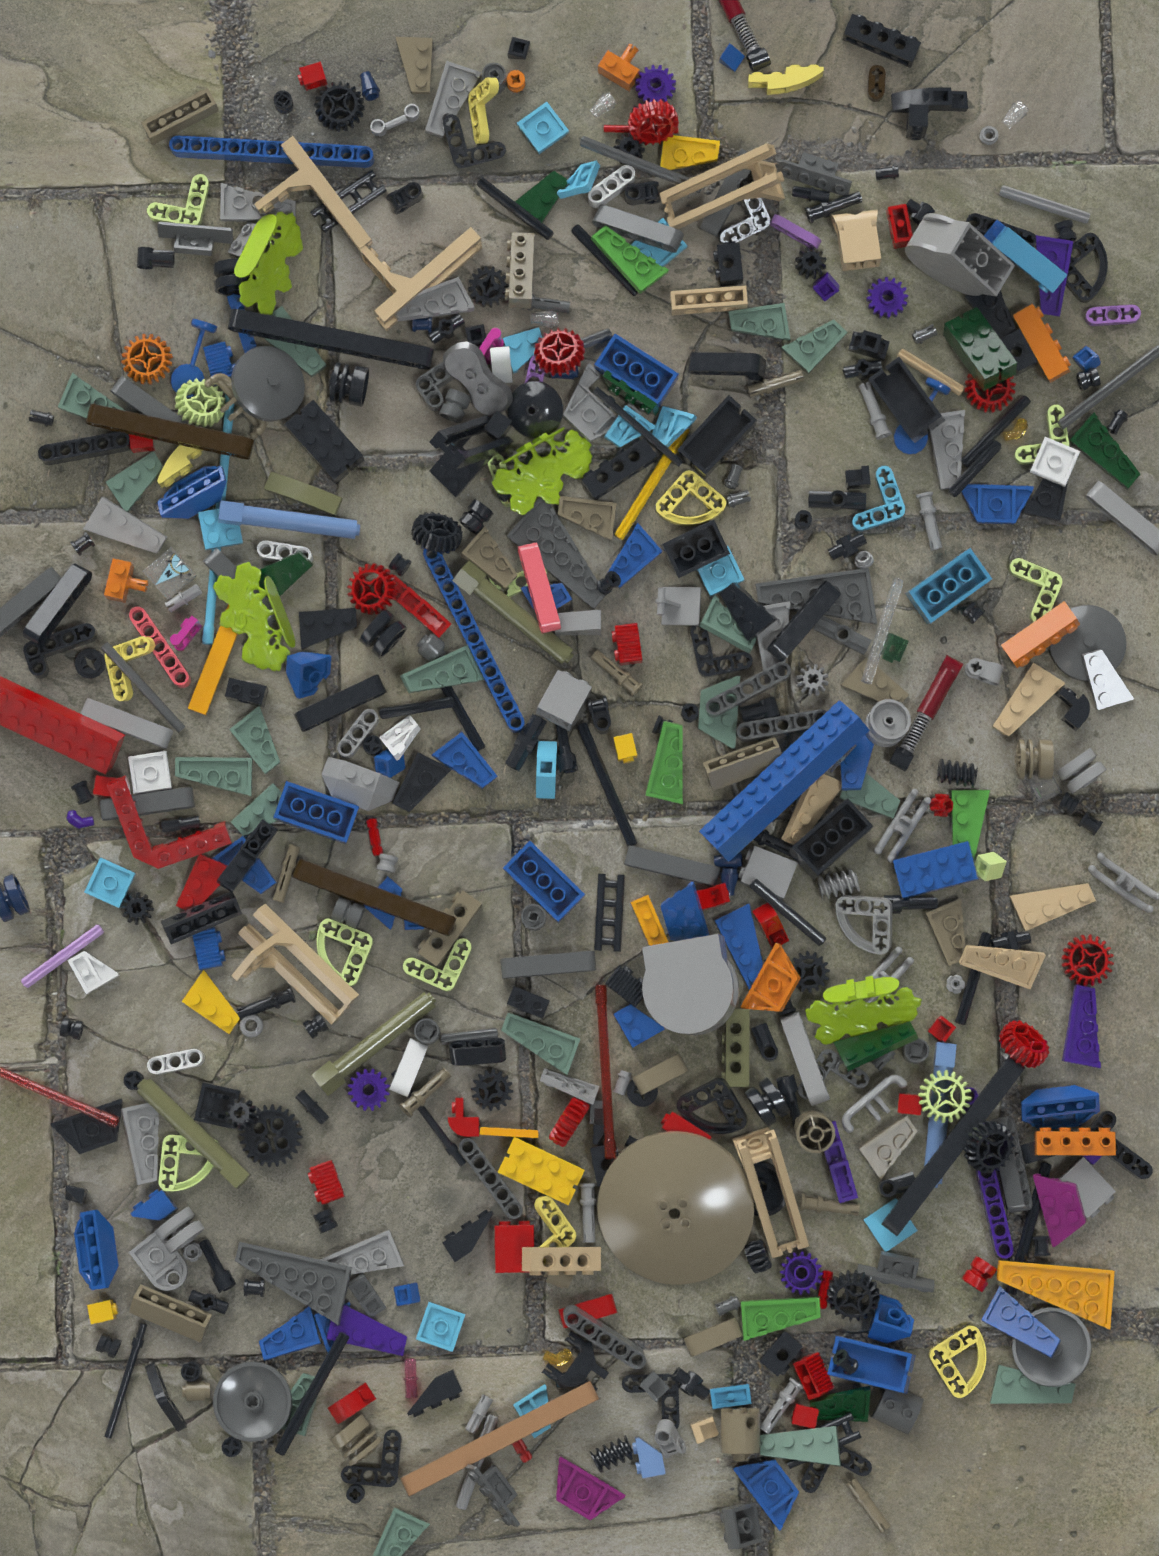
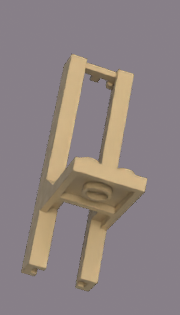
(310, 178)
(765, 185)
(434, 273)
(267, 956)
(756, 1148)

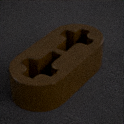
(880, 83)

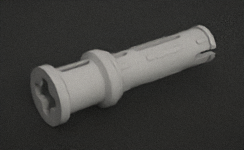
(877, 419)
(928, 512)
(588, 1201)
(787, 1397)

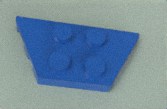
(996, 502)
(684, 915)
(770, 1488)

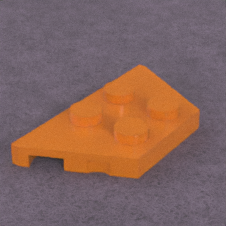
(773, 984)

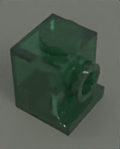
(899, 646)

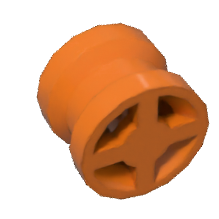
(518, 84)

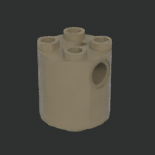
(814, 1131)
(740, 1432)

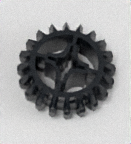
(347, 94)
(436, 533)
(999, 1146)
(854, 1286)

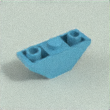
(546, 769)

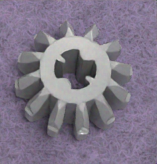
(813, 686)

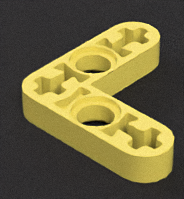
(477, 99)
(122, 650)
(560, 1228)

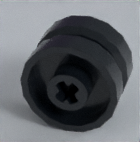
(227, 282)
(383, 634)
(768, 1101)

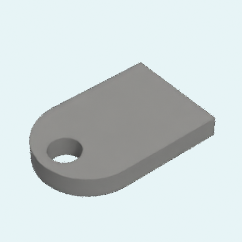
(159, 1263)

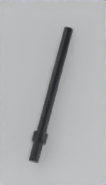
(610, 402)
(451, 1148)
(137, 1343)

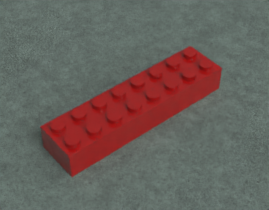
(58, 727)

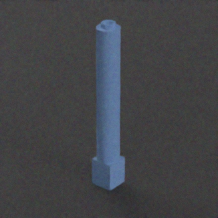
(238, 514)
(937, 1132)

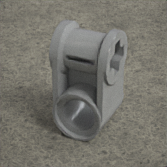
(987, 671)
(669, 1439)

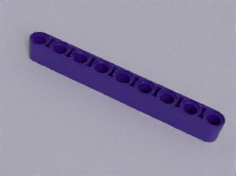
(996, 1200)

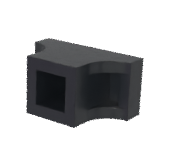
(869, 345)

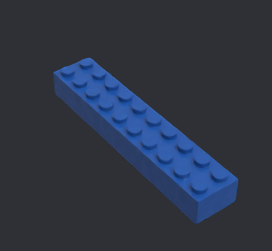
(784, 780)

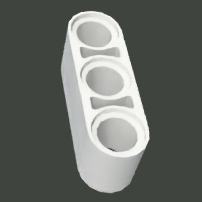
(615, 178)
(501, 363)
(277, 548)
(185, 1061)
(408, 1067)

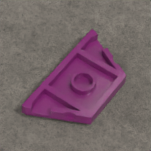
(1060, 1207)
(584, 1491)

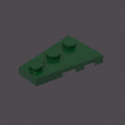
(543, 196)
(621, 388)
(285, 571)
(842, 1403)

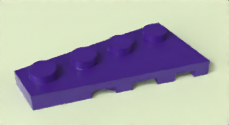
(1059, 253)
(1081, 1037)
(367, 1333)

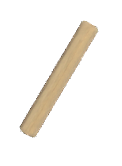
(930, 371)

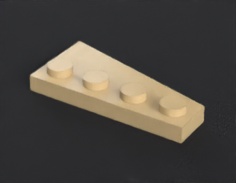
(1029, 696)
(811, 807)
(1045, 905)
(1006, 964)

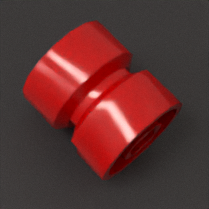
(979, 1274)

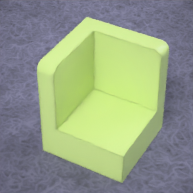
(990, 866)

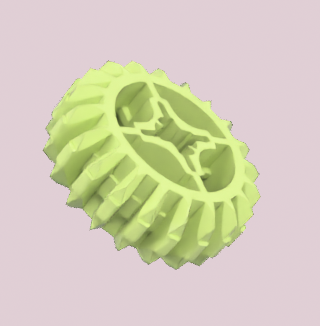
(195, 408)
(955, 1083)

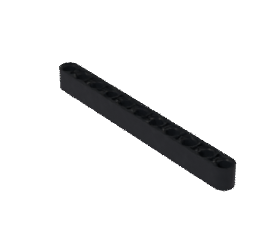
(330, 339)
(952, 1146)

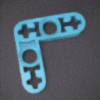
(889, 503)

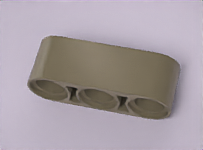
(660, 1074)
(713, 1337)

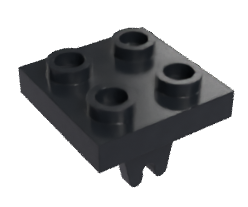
(214, 1103)

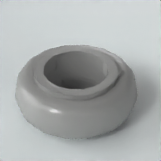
(254, 1033)

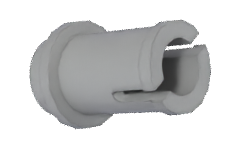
(622, 1082)

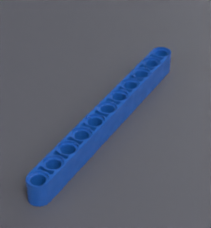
(264, 146)
(477, 647)

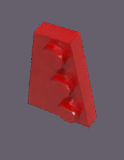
(201, 882)

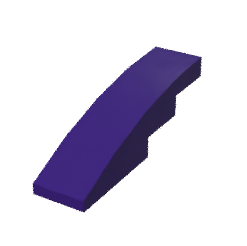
(840, 1169)

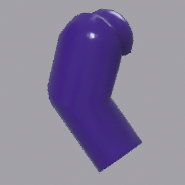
(79, 822)

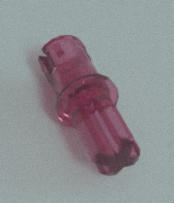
(410, 1378)

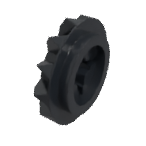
(91, 654)
(636, 1098)

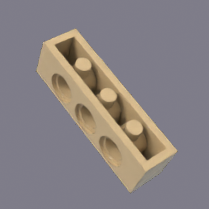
(708, 300)
(533, 1260)

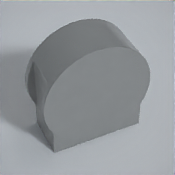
(958, 256)
(690, 984)

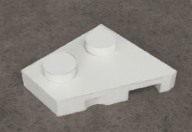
(400, 736)
(91, 971)

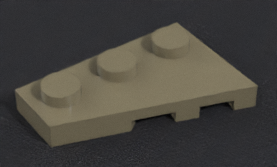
(887, 1145)

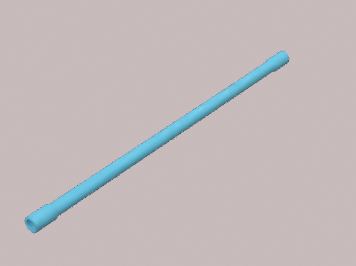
(208, 629)

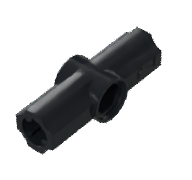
(850, 500)
(526, 742)

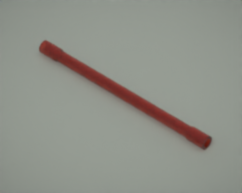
(102, 1116)
(609, 1142)

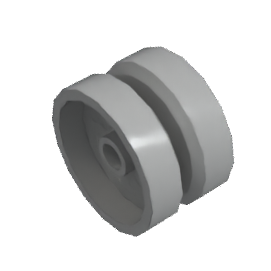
(887, 723)
(1081, 771)
(178, 1228)

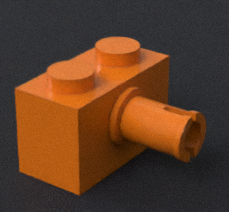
(619, 68)
(121, 580)

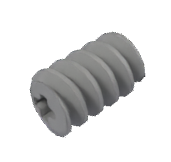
(838, 883)

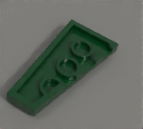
(1101, 448)

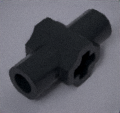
(918, 210)
(438, 333)
(853, 370)
(847, 546)
(1011, 940)
(218, 1305)
(690, 1383)

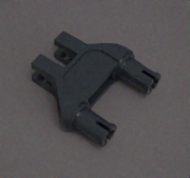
(580, 1367)

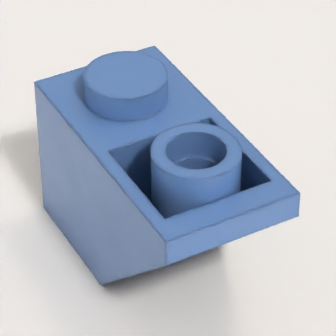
(650, 1459)

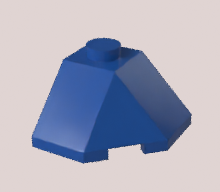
(306, 671)
(890, 1321)

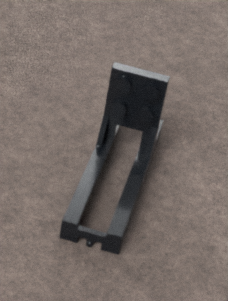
(457, 465)

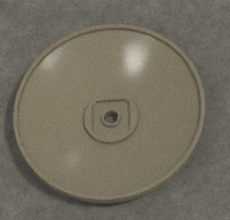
(681, 1174)

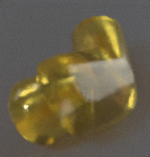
(1018, 431)
(559, 1358)

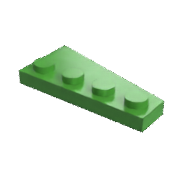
(633, 264)
(667, 768)
(968, 816)
(776, 1314)

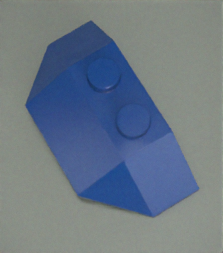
(193, 493)
(1060, 1107)
(95, 1249)

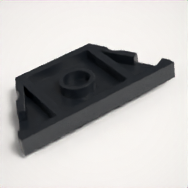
(88, 1133)

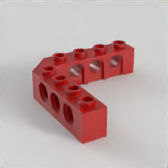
(161, 854)

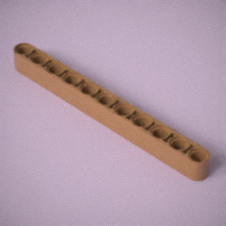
(499, 1438)

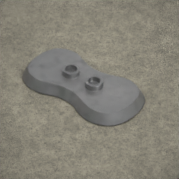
(469, 366)

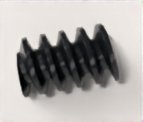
(957, 773)
(612, 1454)

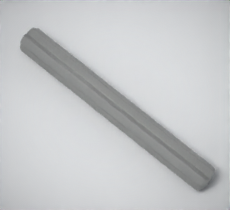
(1044, 204)
(468, 1485)

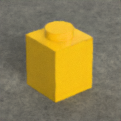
(625, 748)
(102, 1311)

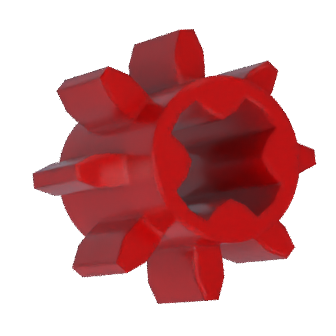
(941, 805)

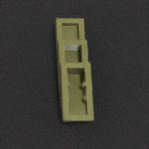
(303, 493)

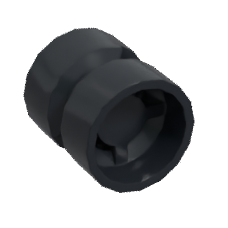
(476, 516)

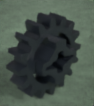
(480, 284)
(815, 978)
(503, 1095)

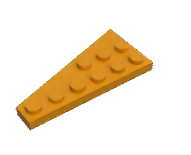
(1074, 1289)

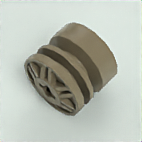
(1034, 759)
(356, 1440)

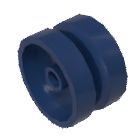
(12, 897)

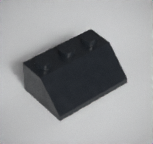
(695, 549)

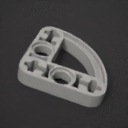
(878, 916)

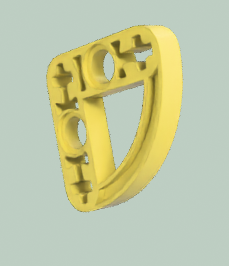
(691, 488)
(948, 1354)

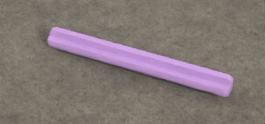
(62, 956)

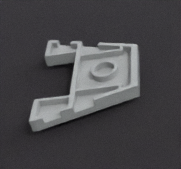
(586, 411)

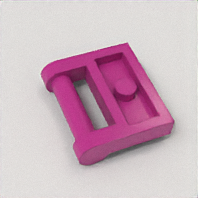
(492, 340)
(190, 628)

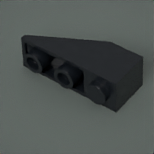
(464, 1241)
(440, 1388)

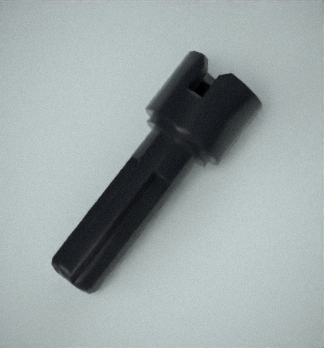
(566, 760)
(911, 903)
(787, 1087)
(222, 1277)

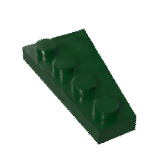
(872, 1045)

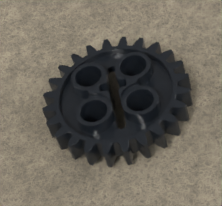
(288, 1131)

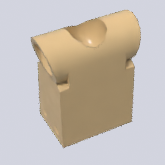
(857, 240)

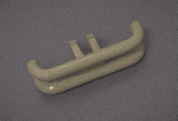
(224, 383)

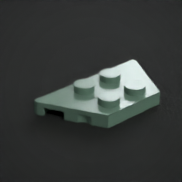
(724, 726)

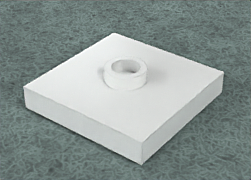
(1055, 461)
(150, 772)

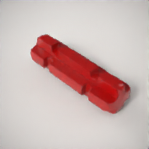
(374, 836)
(824, 1286)
(520, 1447)

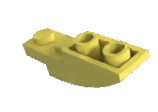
(793, 79)
(177, 465)

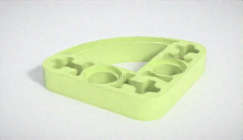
(356, 948)
(180, 1148)

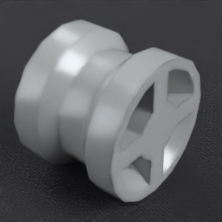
(387, 863)

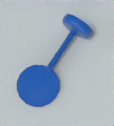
(190, 371)
(902, 439)

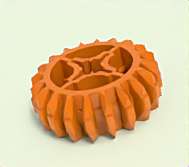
(139, 359)

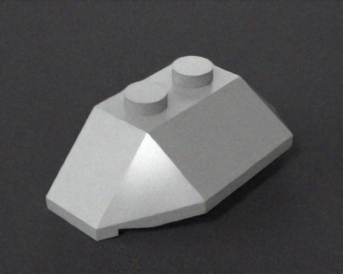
(358, 784)

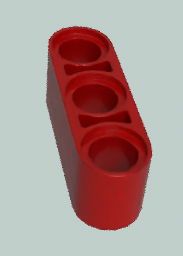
(596, 1307)

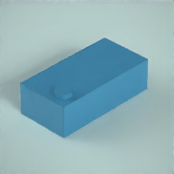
(1029, 260)
(948, 586)

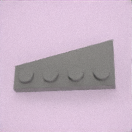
(451, 94)
(239, 205)
(438, 301)
(948, 448)
(122, 526)
(780, 611)
(142, 1136)
(369, 1255)

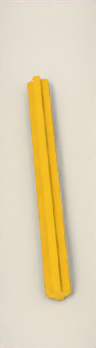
(648, 488)

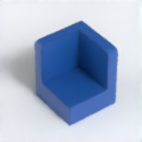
(387, 764)

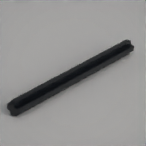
(607, 784)
(1029, 1225)
(311, 1393)

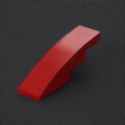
(420, 608)

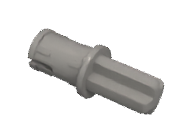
(183, 598)
(478, 1414)

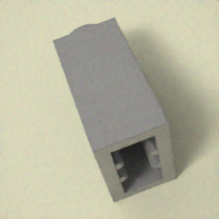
(580, 623)

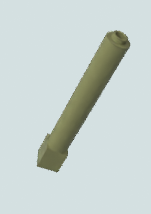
(473, 580)
(332, 1075)
(193, 1133)

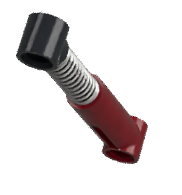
(757, 56)
(927, 711)

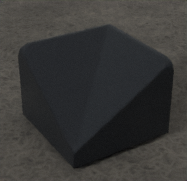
(518, 48)
(476, 334)
(598, 1135)
(75, 1194)

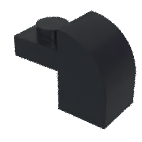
(1078, 710)

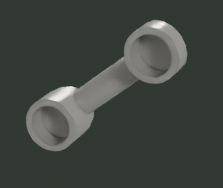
(380, 128)

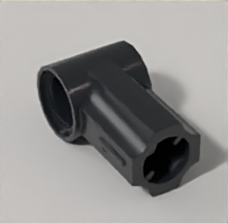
(149, 258)
(764, 709)
(764, 1040)
(898, 1184)

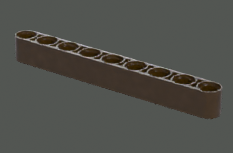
(170, 431)
(374, 897)

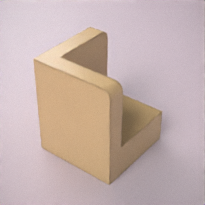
(704, 1429)

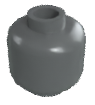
(431, 647)

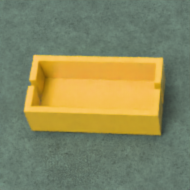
(541, 1171)

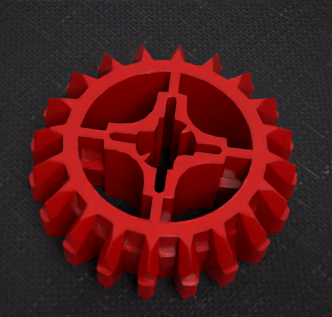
(642, 119)
(570, 354)
(997, 389)
(383, 579)
(1091, 968)
(1024, 1044)
(569, 1121)

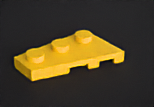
(688, 152)
(210, 1003)

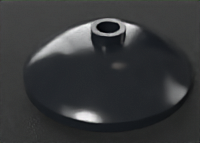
(547, 408)
(772, 1192)

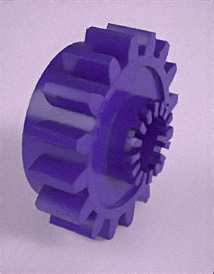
(655, 76)
(884, 307)
(359, 1085)
(811, 1273)

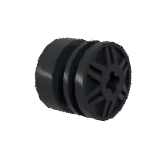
(349, 384)

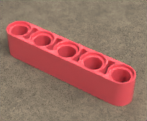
(539, 587)
(164, 655)

